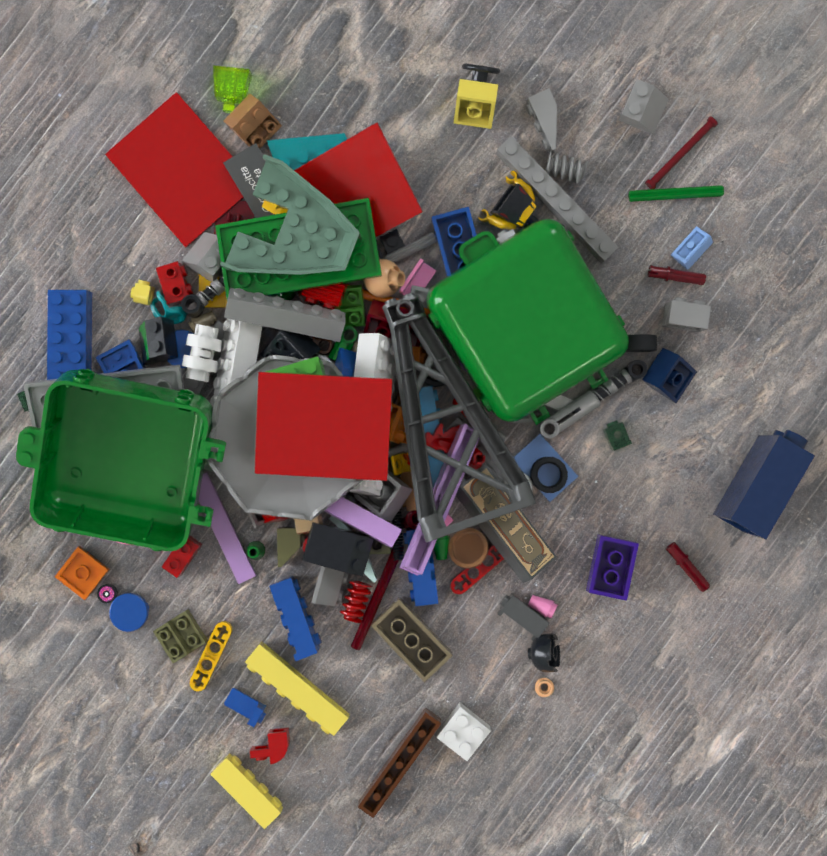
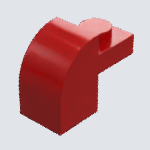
(277, 746)

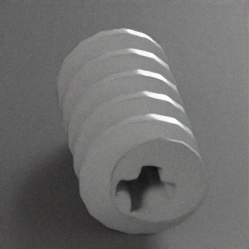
(566, 167)

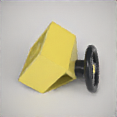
(476, 98)

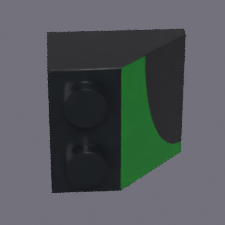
(157, 340)

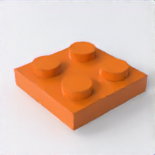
(82, 573)

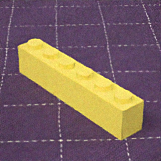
(297, 688)

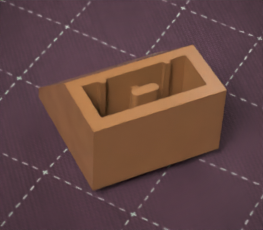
(252, 122)

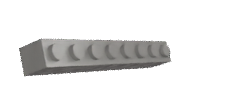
(556, 200)

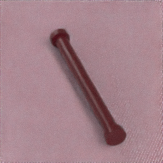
(711, 122)

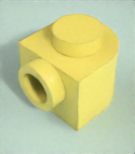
(142, 292)

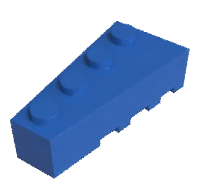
(424, 585)
(296, 618)

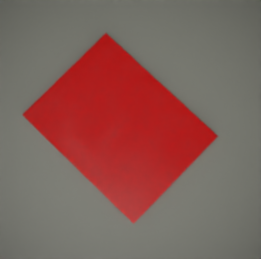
(178, 169)
(362, 170)
(323, 426)

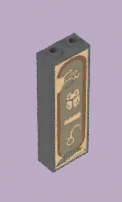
(511, 533)

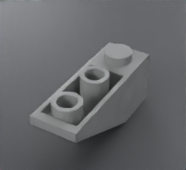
(544, 111)

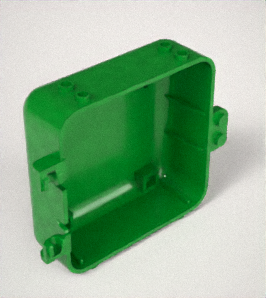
(526, 319)
(120, 460)

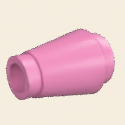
(543, 606)

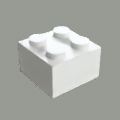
(463, 731)

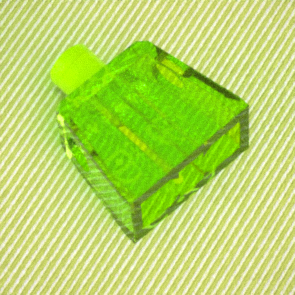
(231, 85)

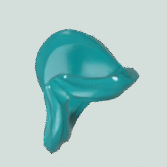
(174, 313)

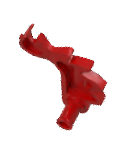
(443, 442)

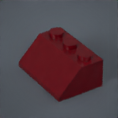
(377, 322)

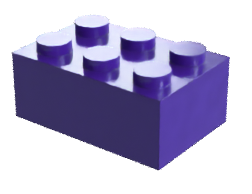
(612, 567)

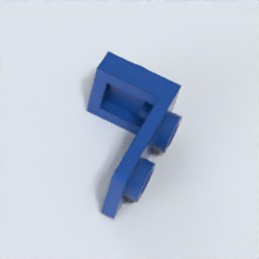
(246, 706)

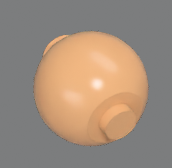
(388, 283)

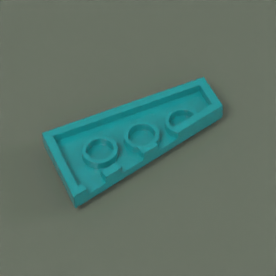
(301, 150)

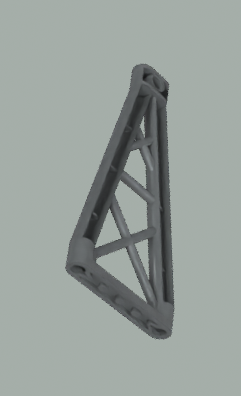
(447, 372)

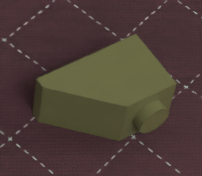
(288, 543)

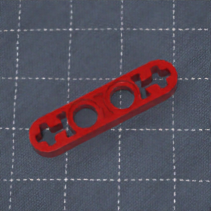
(483, 570)

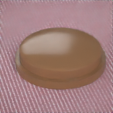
(468, 548)

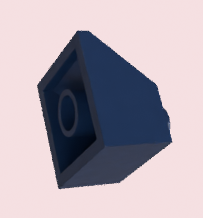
(669, 375)

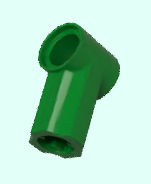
(343, 343)

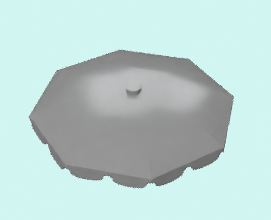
(265, 494)

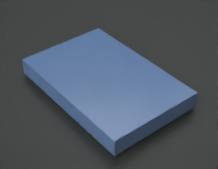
(548, 473)

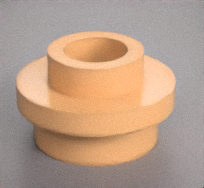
(544, 693)

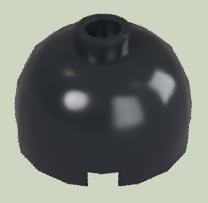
(545, 653)

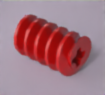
(356, 600)

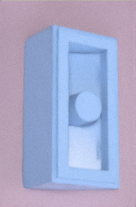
(692, 247)

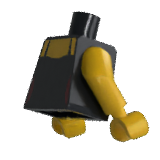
(514, 207)

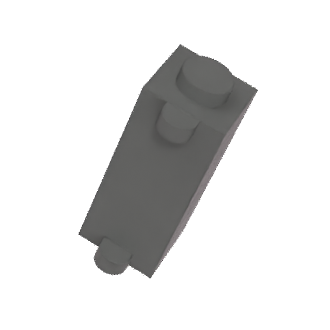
(523, 615)

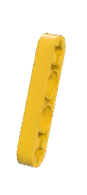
(212, 656)

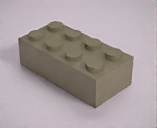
(412, 639)

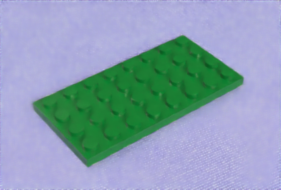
(362, 264)

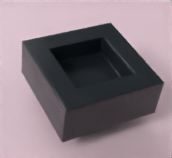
(392, 241)

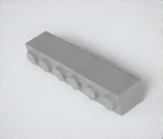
(284, 314)

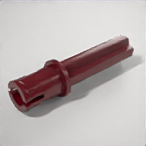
(676, 275)
(689, 568)

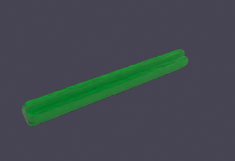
(676, 193)

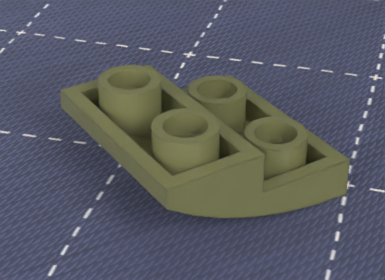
(180, 636)

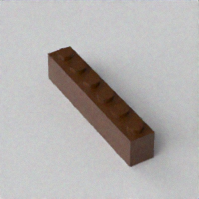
(399, 762)

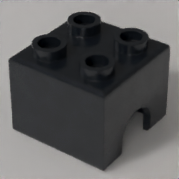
(291, 345)

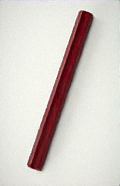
(375, 601)

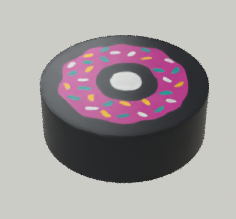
(107, 593)

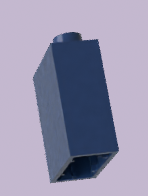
(765, 483)

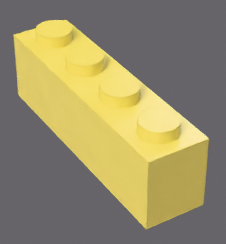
(247, 790)

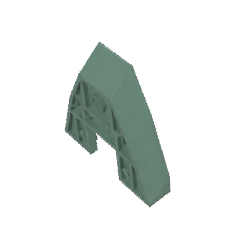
(311, 237)

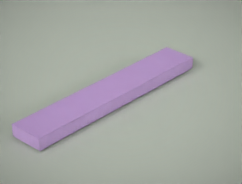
(225, 532)

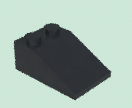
(338, 549)

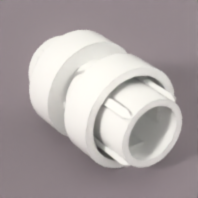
(203, 338)

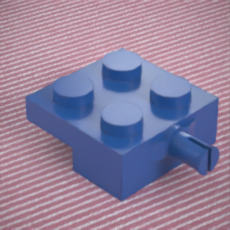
(120, 358)

